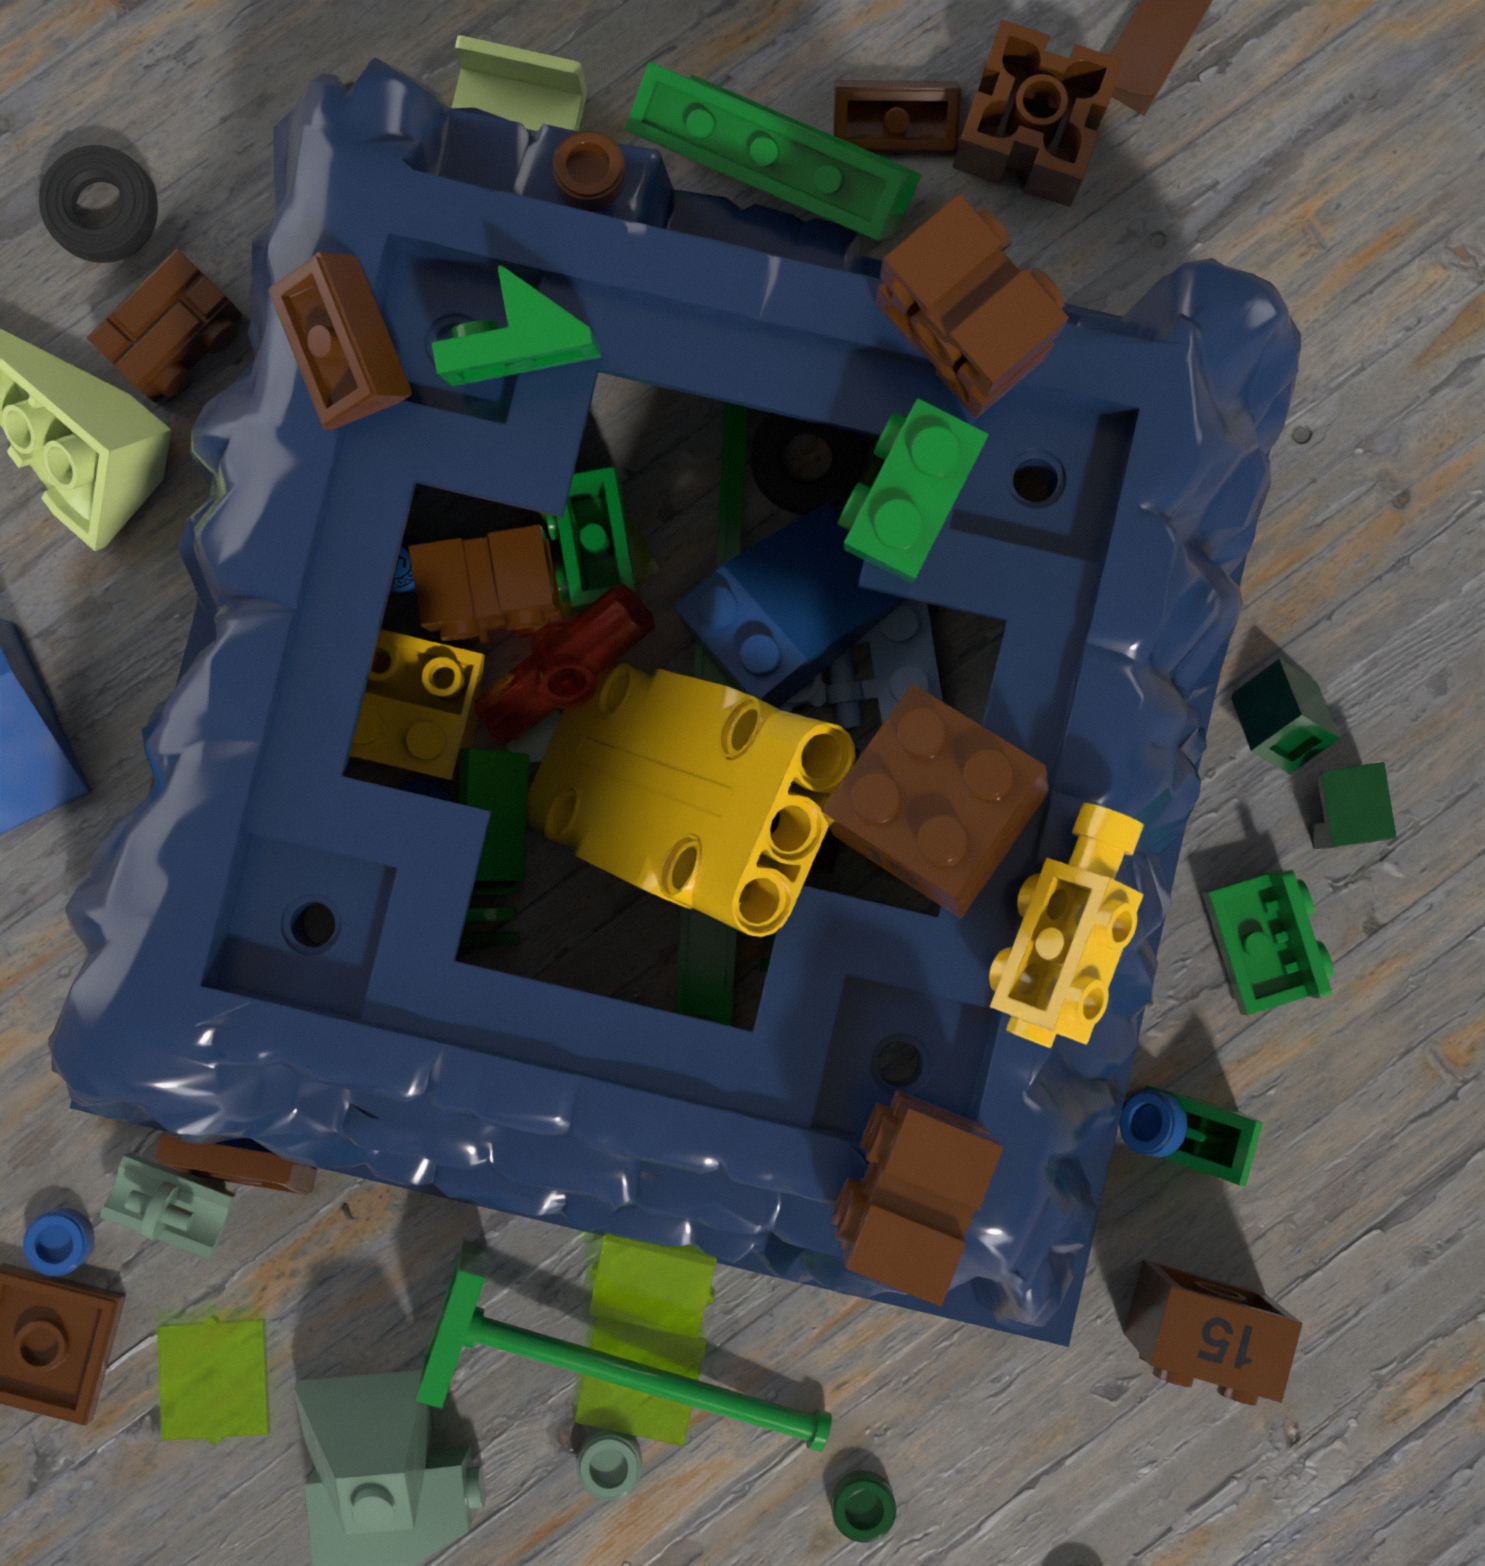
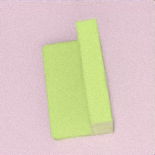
(519, 84)

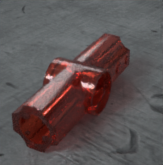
(564, 663)

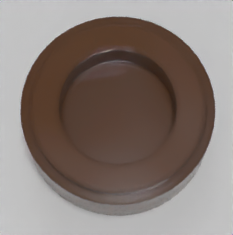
(588, 170)

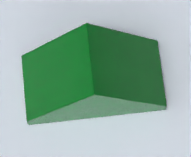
(1216, 1139)

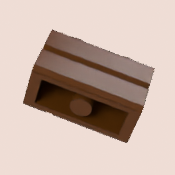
(166, 327)

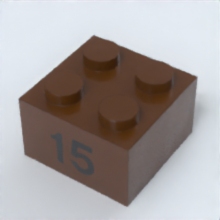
(937, 800)
(1212, 1334)

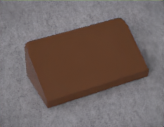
(1152, 48)
(898, 115)
(339, 339)

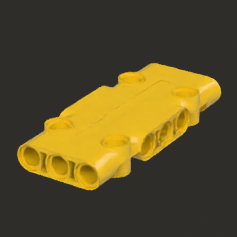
(681, 788)

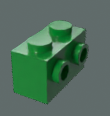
(914, 491)
(594, 539)

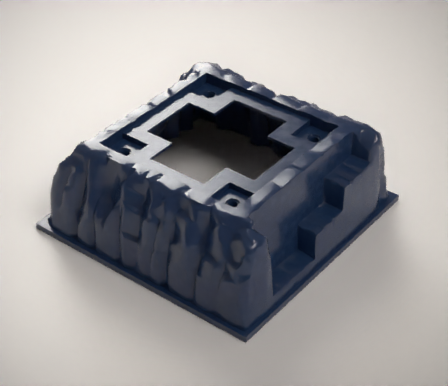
(559, 1101)

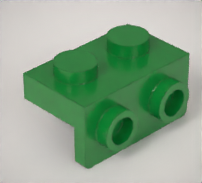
(1269, 941)

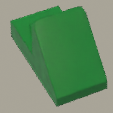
(536, 339)

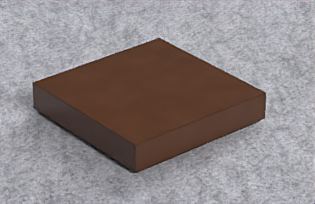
(236, 1165)
(54, 1343)

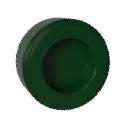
(863, 1506)

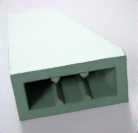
(368, 1446)
(445, 1512)

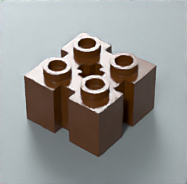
(1065, 91)
(970, 304)
(486, 585)
(916, 1197)

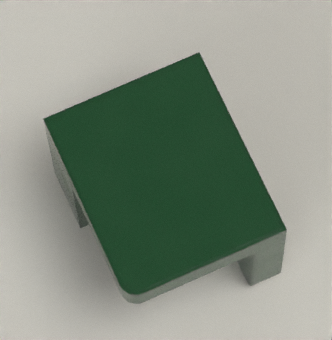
(1284, 716)
(1354, 807)

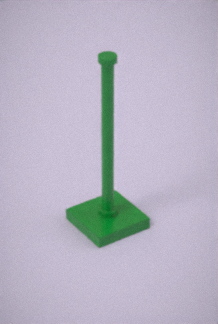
(463, 1324)

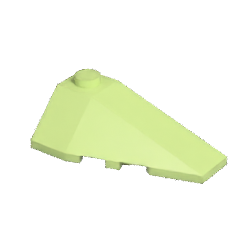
(82, 439)

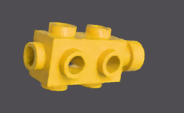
(1070, 934)

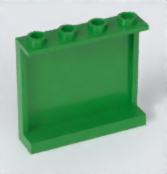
(772, 152)

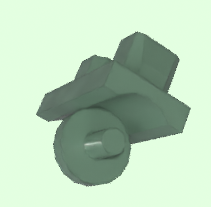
(168, 1205)

